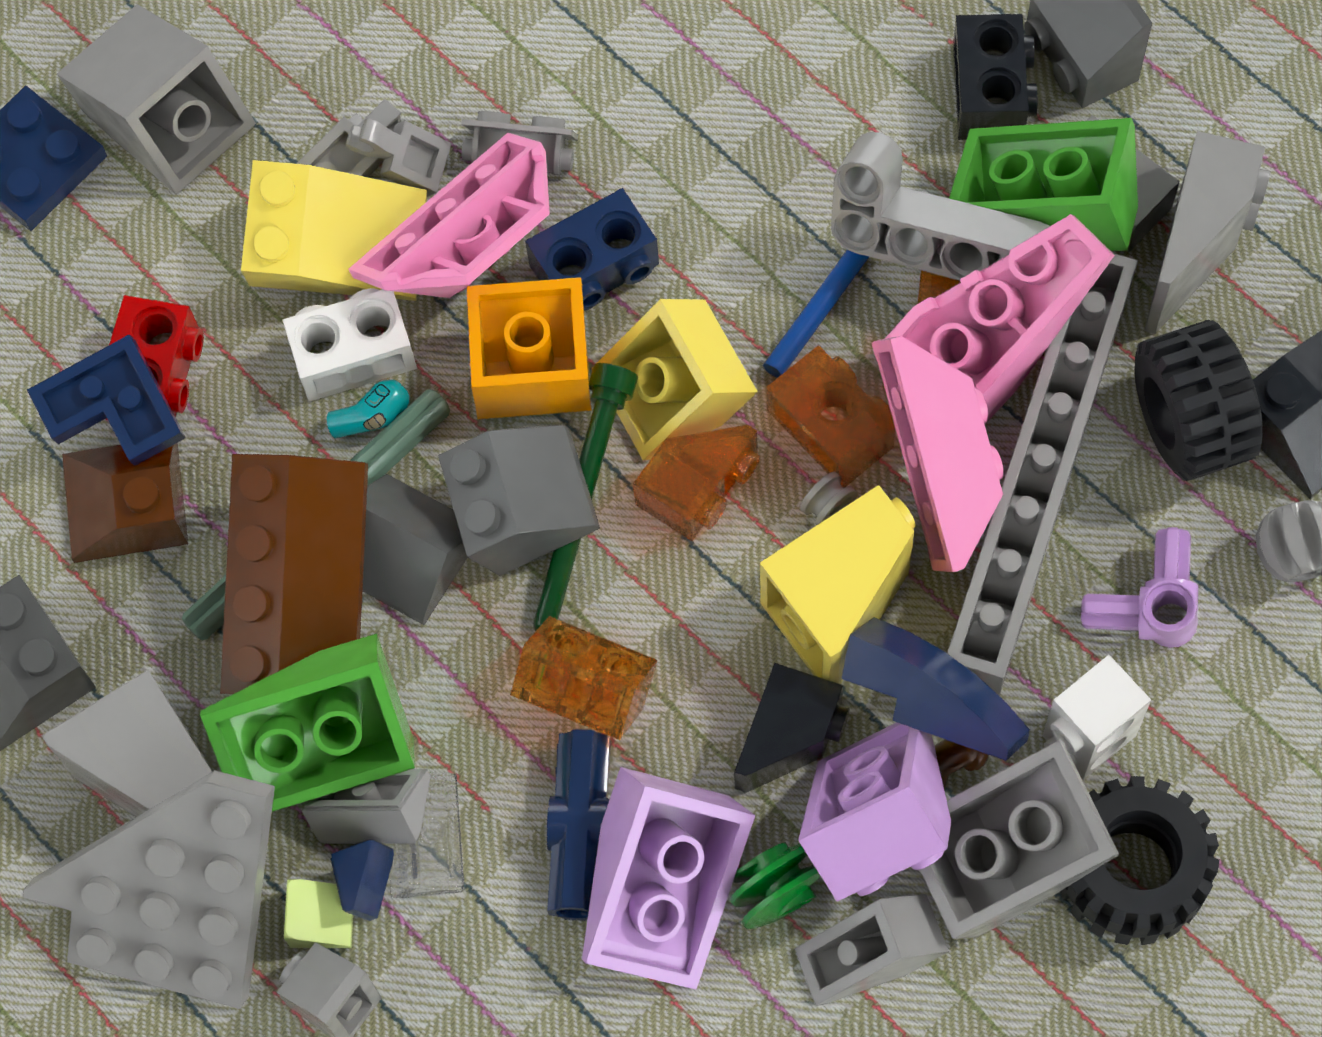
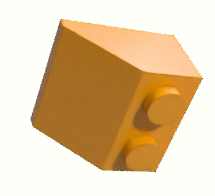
(528, 348)

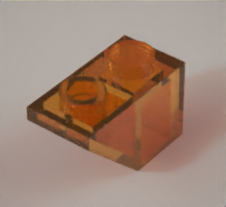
(692, 476)

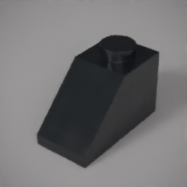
(790, 726)

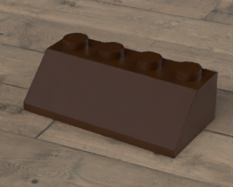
(291, 562)

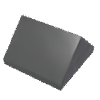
(409, 548)

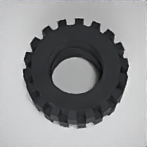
(1198, 400)
(1186, 845)

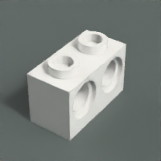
(353, 357)
(1097, 715)

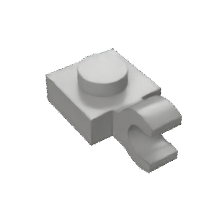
(409, 152)

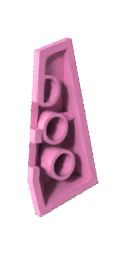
(1011, 311)

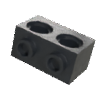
(990, 76)

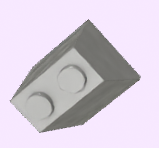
(158, 96)
(130, 747)

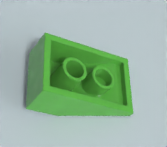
(315, 725)

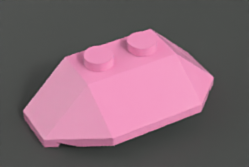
(464, 224)
(943, 448)

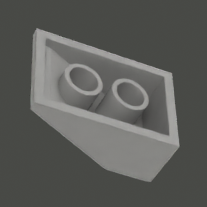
(1213, 206)
(1016, 843)

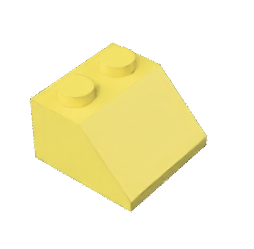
(684, 372)

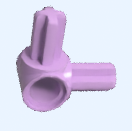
(1169, 586)

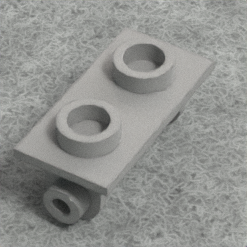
(548, 130)

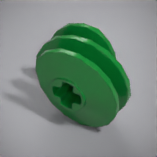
(776, 882)

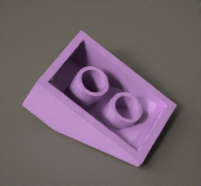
(876, 811)
(662, 877)

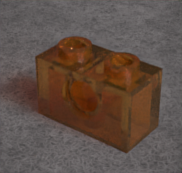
(836, 445)

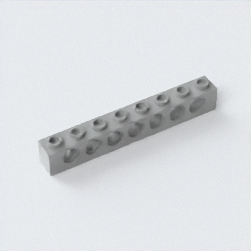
(1038, 479)

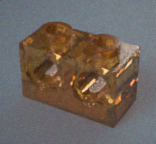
(583, 677)

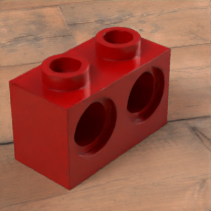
(170, 359)

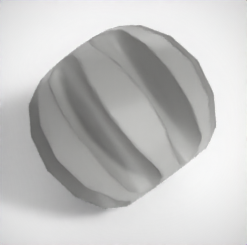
(1292, 541)

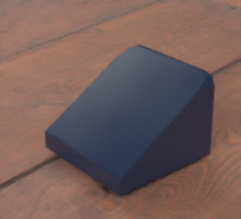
(362, 877)

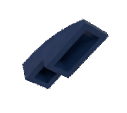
(932, 690)

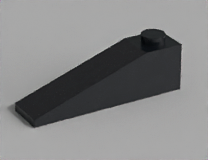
(1292, 414)

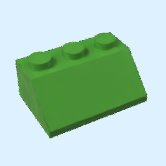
(1054, 173)

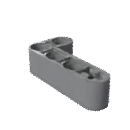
(912, 226)

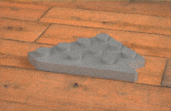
(172, 891)

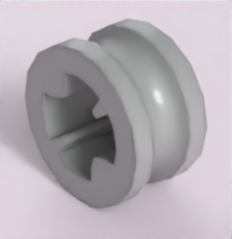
(827, 497)

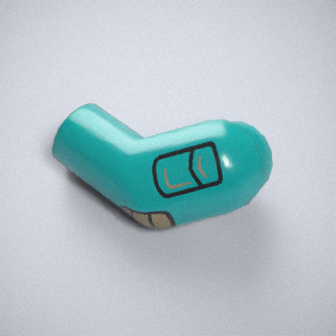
(371, 412)

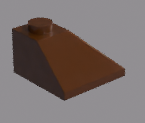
(121, 505)

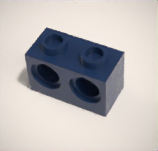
(584, 242)

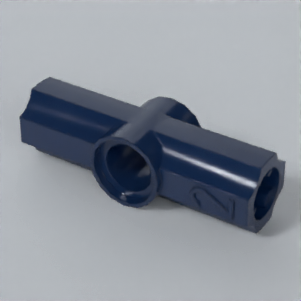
(576, 820)

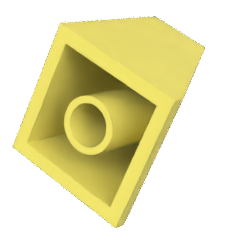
(838, 578)

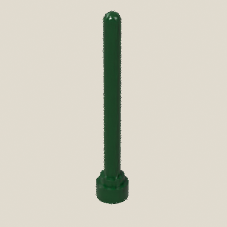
(610, 389)

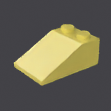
(316, 224)

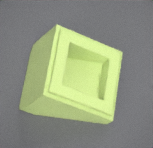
(316, 916)

